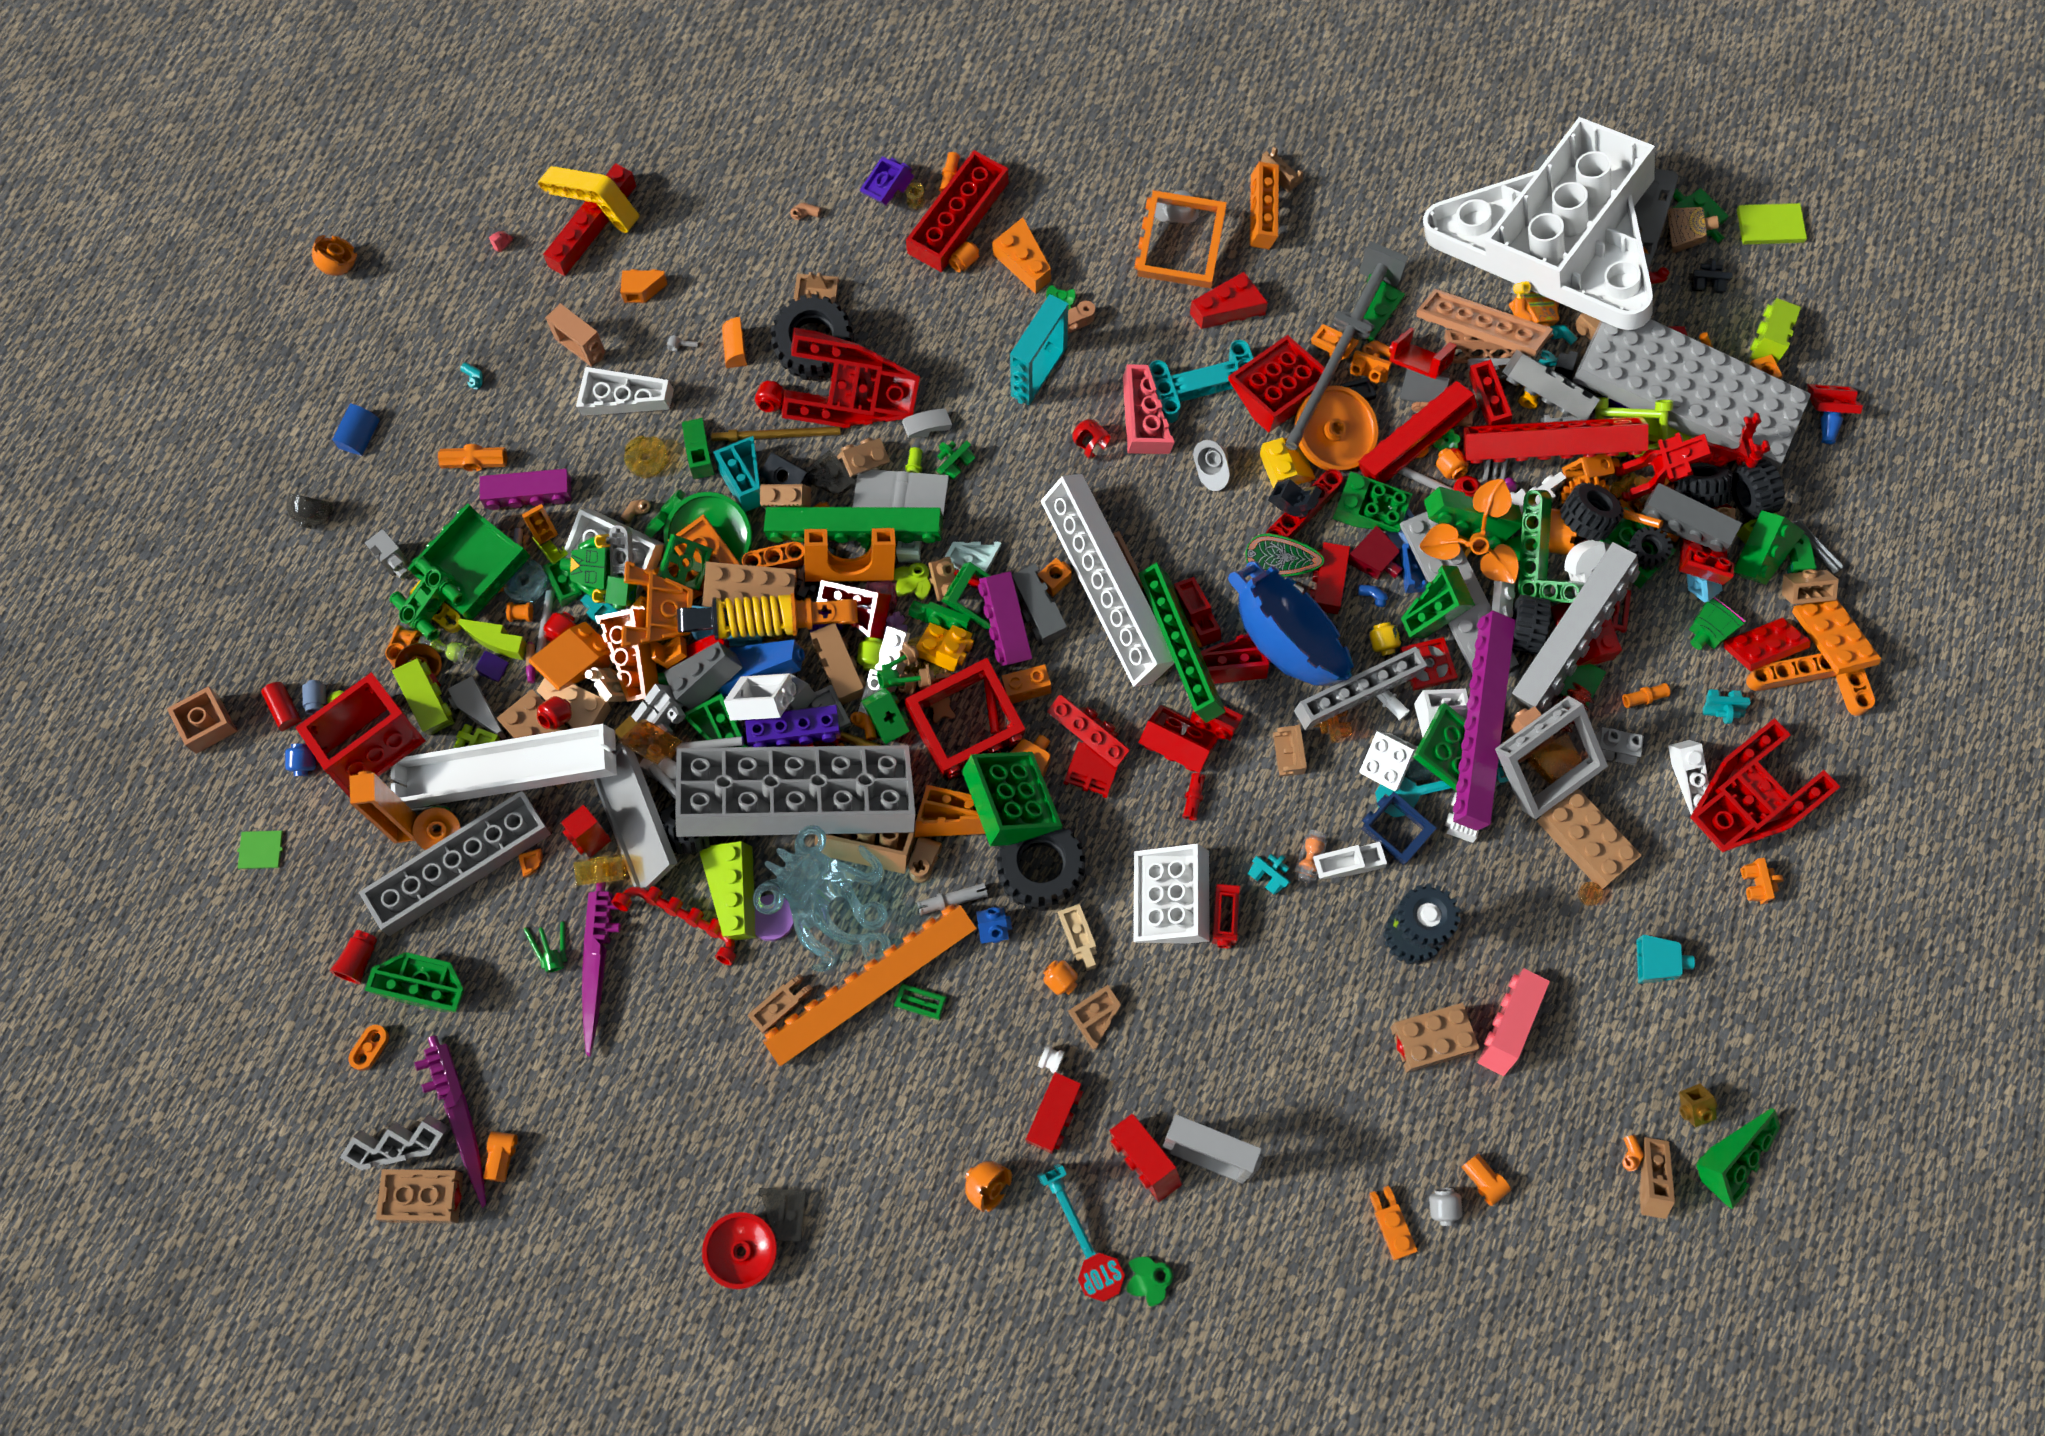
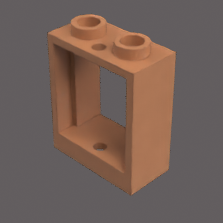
(576, 335)

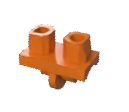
(1370, 366)
(1765, 881)

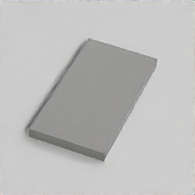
(635, 821)

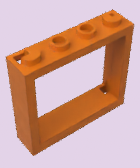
(1147, 225)

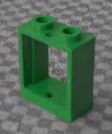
(956, 589)

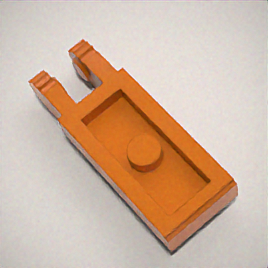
(1393, 1225)

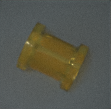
(918, 195)

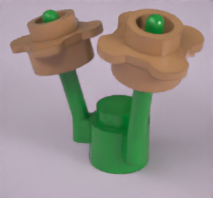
(905, 682)

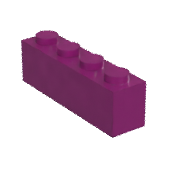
(525, 488)
(1005, 618)

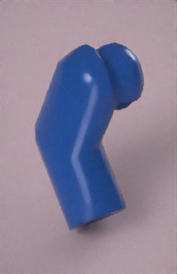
(1375, 592)

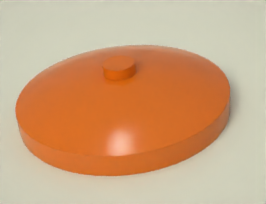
(1339, 430)

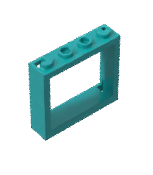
(1029, 360)

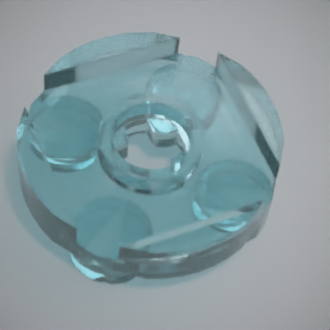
(534, 589)

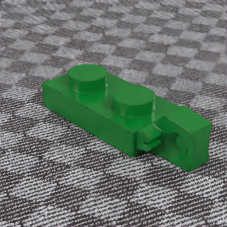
(938, 615)

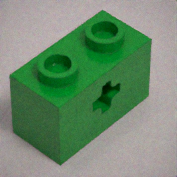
(895, 724)

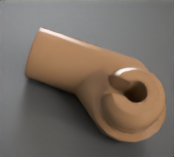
(635, 508)

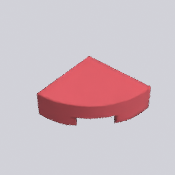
(500, 240)

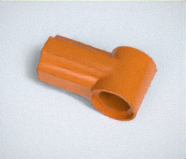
(500, 1149)
(1489, 1184)

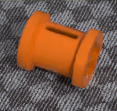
(519, 612)

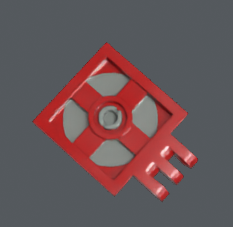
(1438, 661)

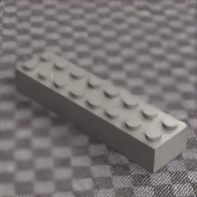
(1576, 629)
(454, 863)

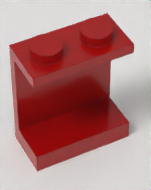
(1420, 359)

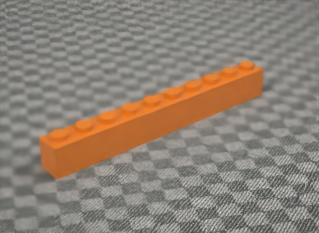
(869, 984)

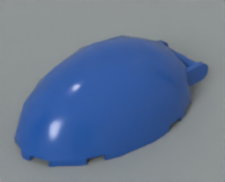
(1290, 627)

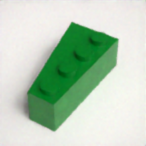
(1457, 510)

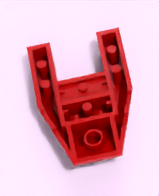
(861, 388)
(1747, 802)

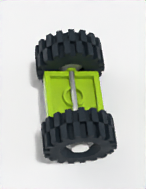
(1421, 924)

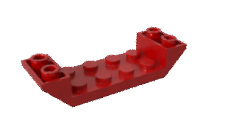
(1705, 562)

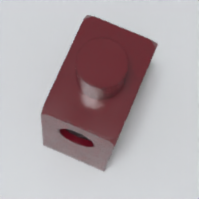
(1376, 555)

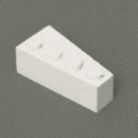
(621, 393)

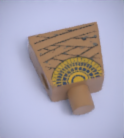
(1689, 227)

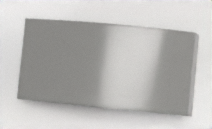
(922, 423)

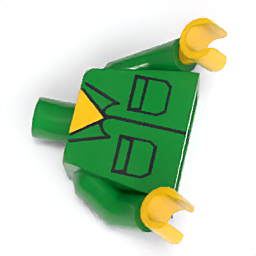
(590, 566)

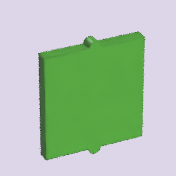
(260, 849)

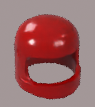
(1090, 428)

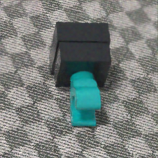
(1563, 364)

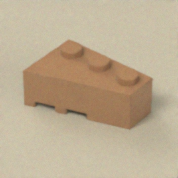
(838, 664)

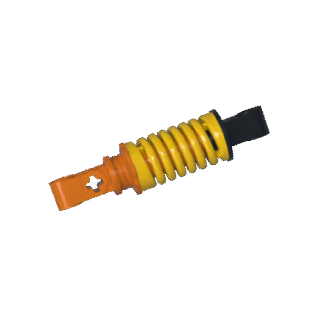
(767, 615)

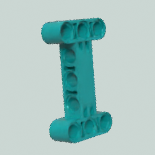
(1196, 382)

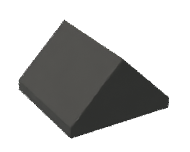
(1422, 388)

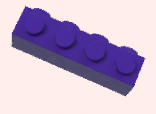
(795, 727)

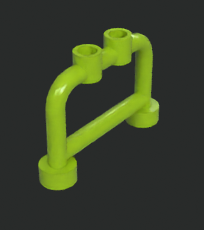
(1661, 411)

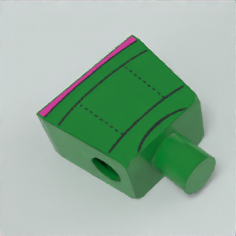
(1714, 624)

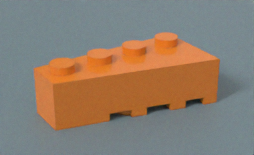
(634, 664)

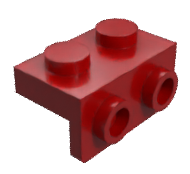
(1222, 726)

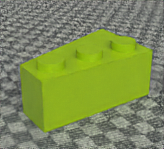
(1775, 330)
(423, 696)

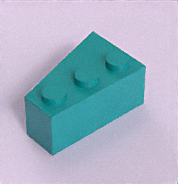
(740, 472)

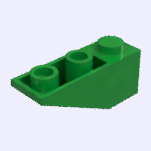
(697, 448)

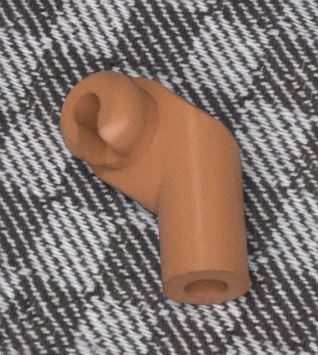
(803, 210)

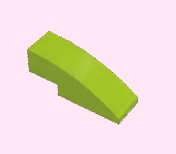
(495, 638)

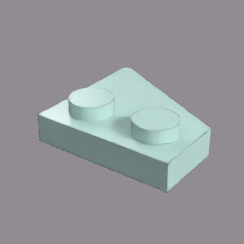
(973, 552)

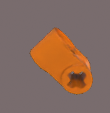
(400, 639)

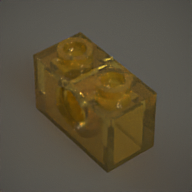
(599, 869)

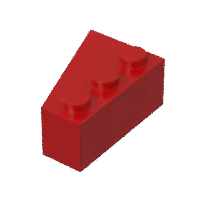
(871, 605)

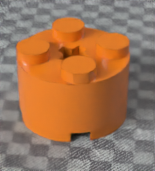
(1561, 536)

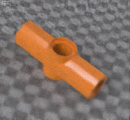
(472, 457)

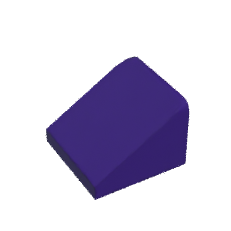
(491, 666)

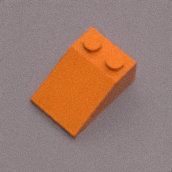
(571, 655)

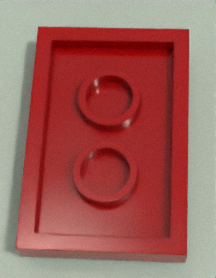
(1766, 644)

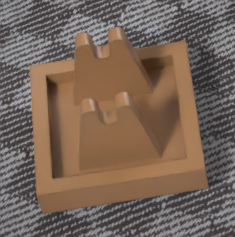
(816, 284)

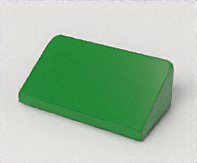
(564, 588)

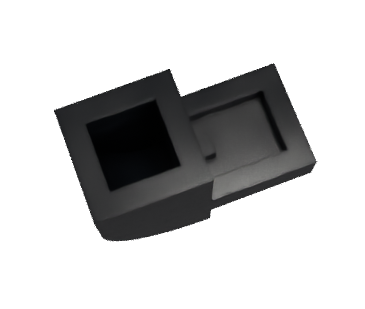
(1293, 499)

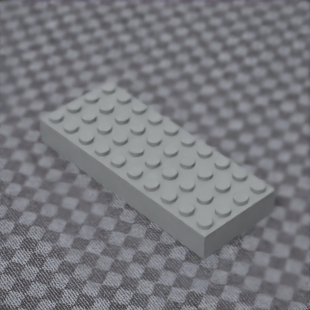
(1706, 385)
(793, 787)

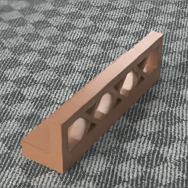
(1470, 343)

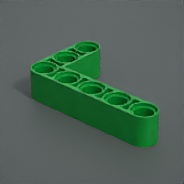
(1540, 555)

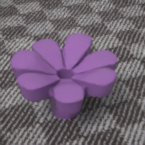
(896, 621)

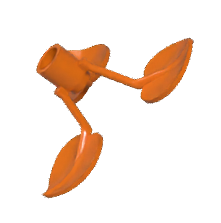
(1499, 563)

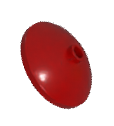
(722, 1245)

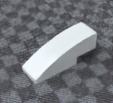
(1350, 861)

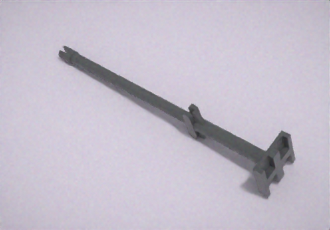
(1384, 266)

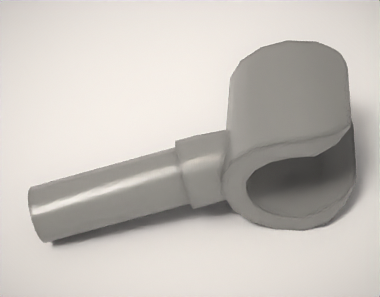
(674, 342)

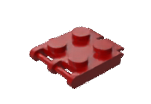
(1091, 769)

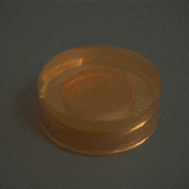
(1590, 893)

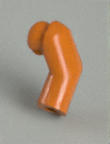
(1634, 1154)

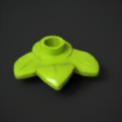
(911, 582)

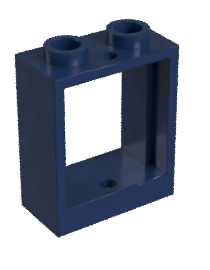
(1412, 814)

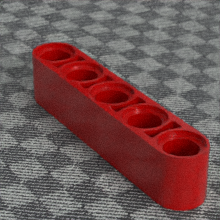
(1328, 492)

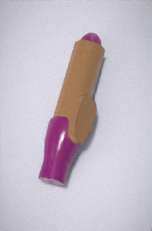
(530, 670)

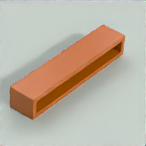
(382, 807)

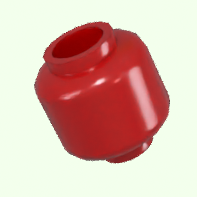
(769, 396)
(1467, 484)
(558, 624)
(554, 713)

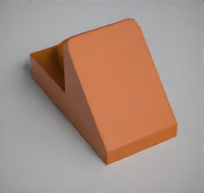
(1327, 339)

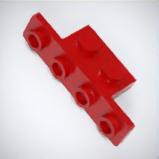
(1090, 729)

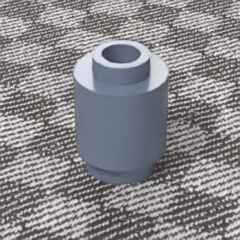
(313, 696)

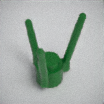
(552, 959)

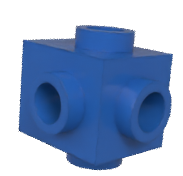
(993, 925)

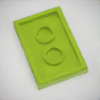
(1771, 223)

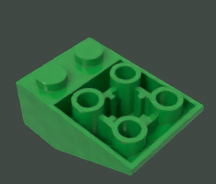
(1371, 504)

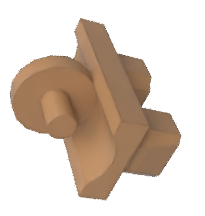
(941, 576)

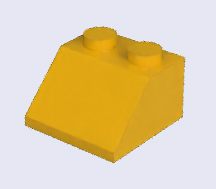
(1285, 463)

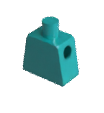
(1660, 960)

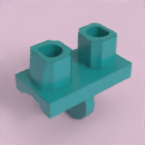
(1726, 706)
(1278, 880)

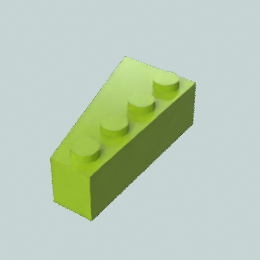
(731, 887)

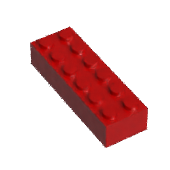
(957, 210)

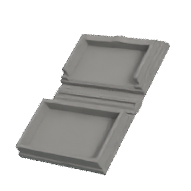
(900, 489)

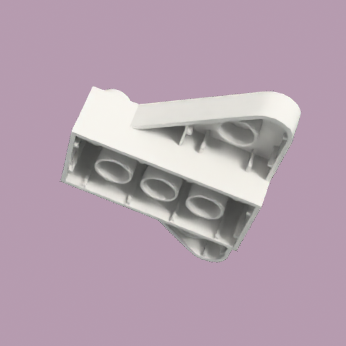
(1562, 226)

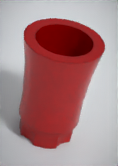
(354, 957)

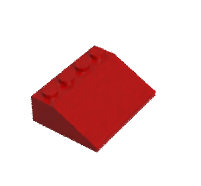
(1276, 382)

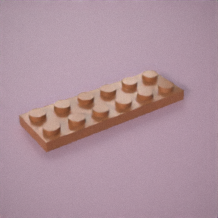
(1484, 322)

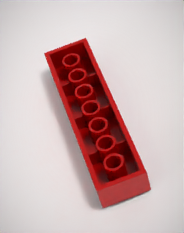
(1556, 439)

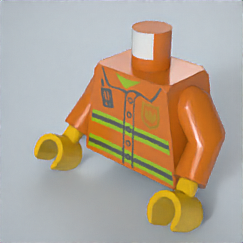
(1534, 306)

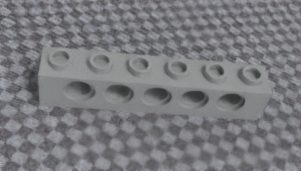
(1360, 688)

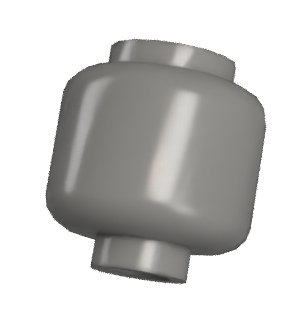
(1445, 1206)

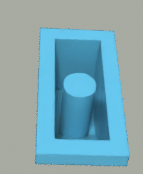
(1703, 588)

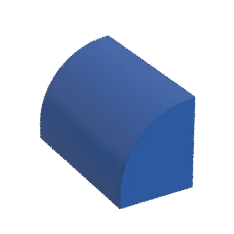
(355, 429)

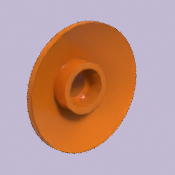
(422, 827)

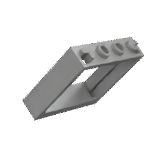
(1534, 735)
(1212, 1149)

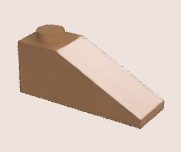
(1656, 1179)

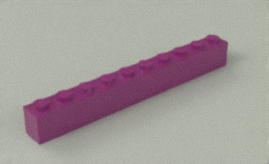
(1484, 721)

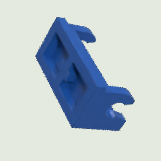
(1412, 574)

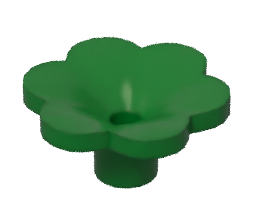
(1451, 442)

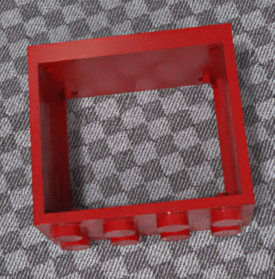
(347, 714)
(951, 766)

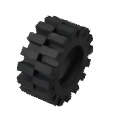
(1658, 539)

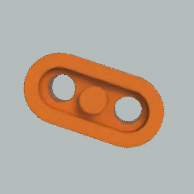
(368, 1047)

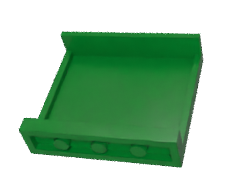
(476, 556)

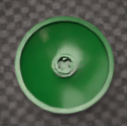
(722, 513)

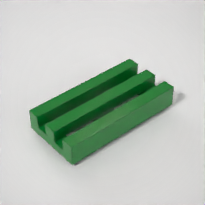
(939, 1008)

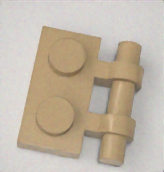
(606, 684)

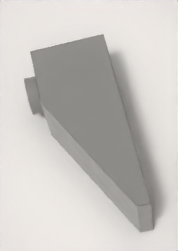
(472, 703)

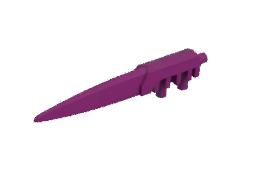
(594, 956)
(449, 1089)

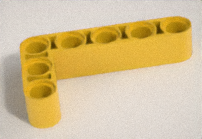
(591, 188)

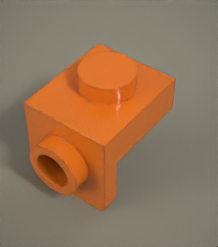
(670, 653)

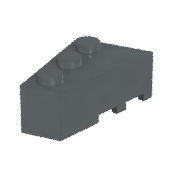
(1038, 606)
(702, 674)

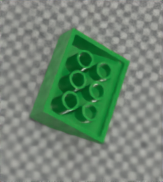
(1010, 797)

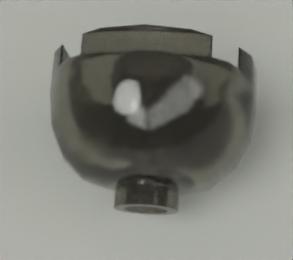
(308, 510)

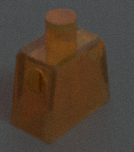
(1555, 759)

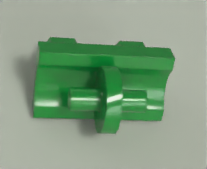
(963, 453)

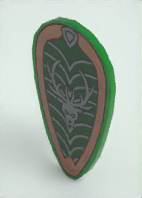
(1284, 554)

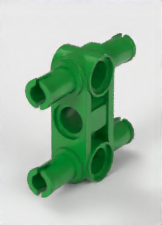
(427, 598)

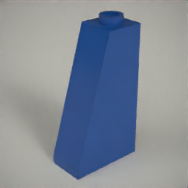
(766, 659)

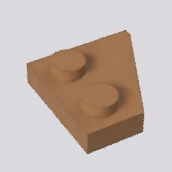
(1095, 1014)

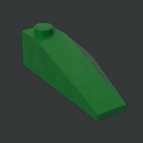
(1730, 1161)

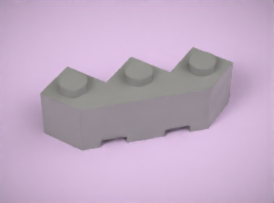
(395, 1144)

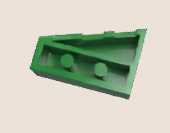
(1767, 547)
(1439, 604)
(714, 722)

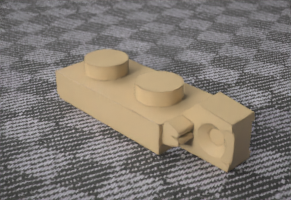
(1078, 935)

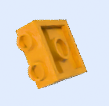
(945, 646)

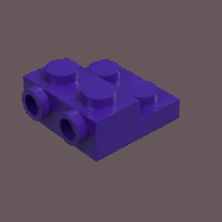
(886, 179)

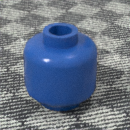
(299, 759)

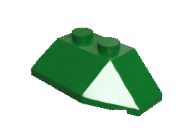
(417, 982)

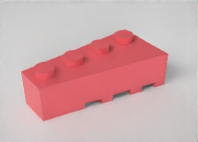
(1145, 422)
(1513, 1022)

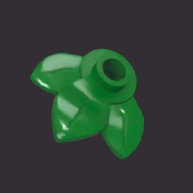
(1145, 1280)

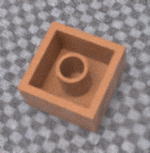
(202, 720)

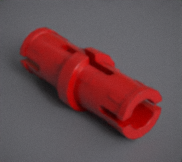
(1193, 796)

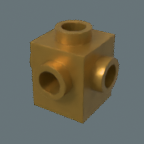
(1697, 1105)

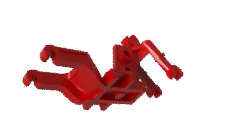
(1678, 455)

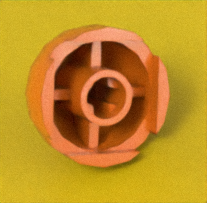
(333, 255)
(985, 1183)

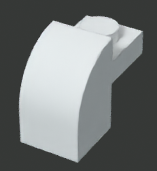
(1584, 558)

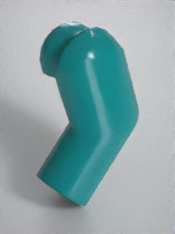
(475, 375)

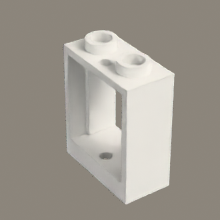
(760, 697)

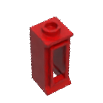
(1221, 938)

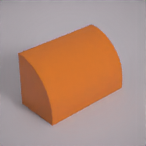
(734, 343)

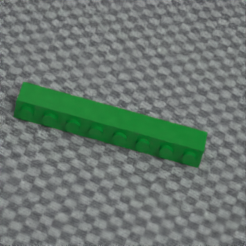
(854, 523)
(1181, 643)

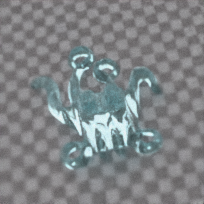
(810, 884)

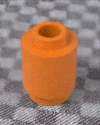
(964, 256)

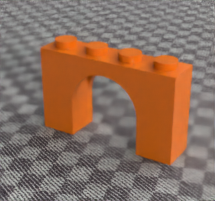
(872, 566)

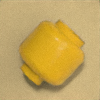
(1385, 638)

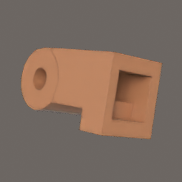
(1080, 316)

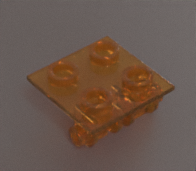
(650, 741)

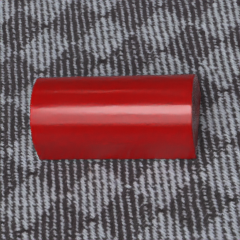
(281, 705)

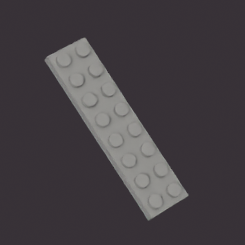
(1464, 626)

